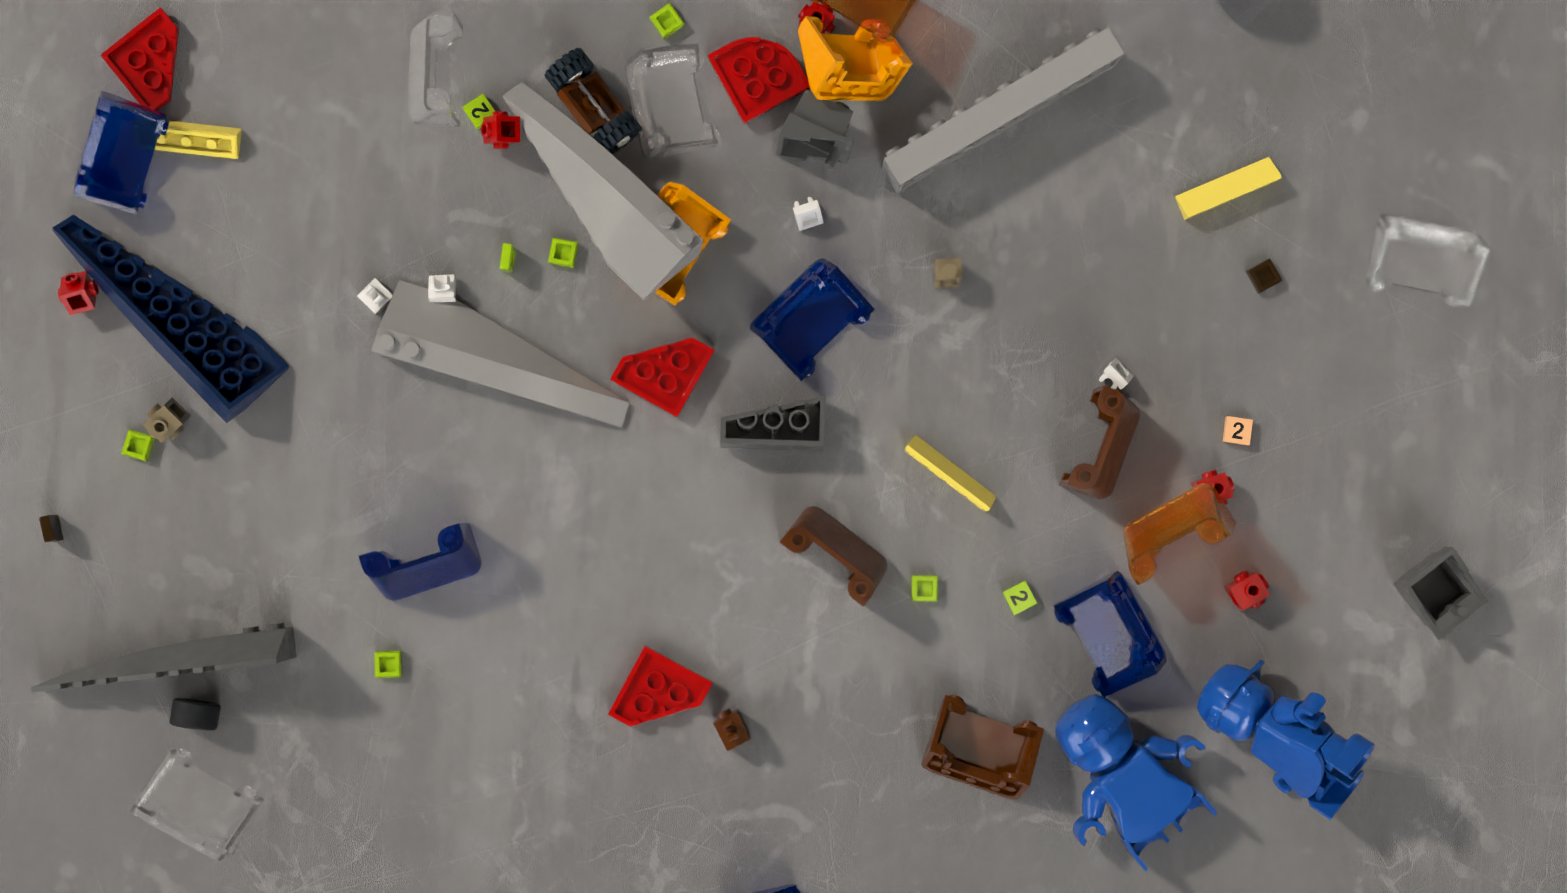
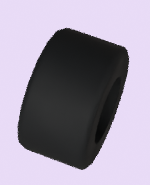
(195, 714)

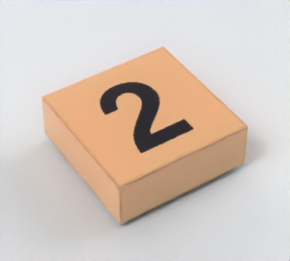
(1237, 430)

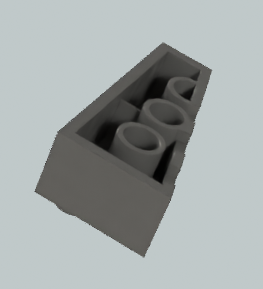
(783, 427)

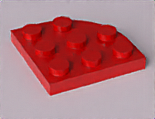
(758, 75)

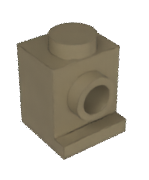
(947, 272)

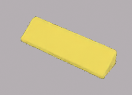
(201, 140)
(1227, 188)
(950, 473)

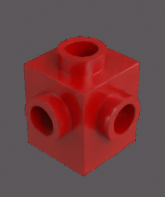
(822, 12)
(501, 130)
(78, 292)
(1221, 481)
(1239, 591)

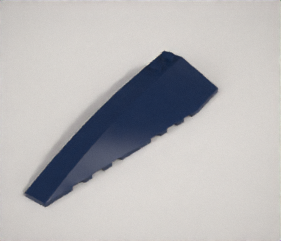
(199, 342)

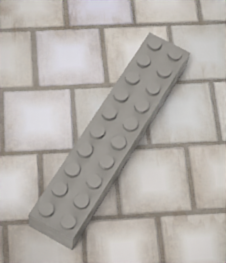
(1001, 110)

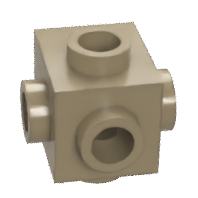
(166, 420)

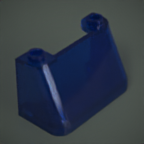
(118, 153)
(810, 316)
(455, 561)
(1113, 633)

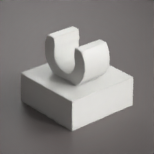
(807, 214)
(442, 288)
(375, 296)
(1117, 373)

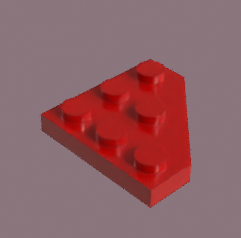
(147, 59)
(664, 373)
(658, 689)

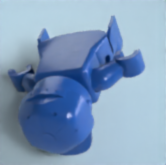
(1287, 736)
(1126, 774)

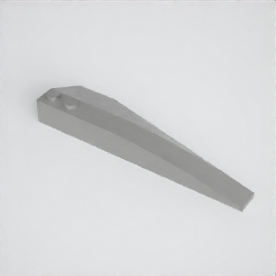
(624, 217)
(475, 349)

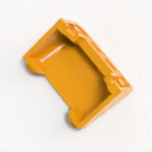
(850, 65)
(700, 217)

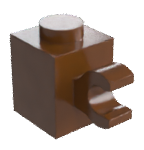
(731, 729)

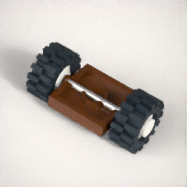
(591, 101)

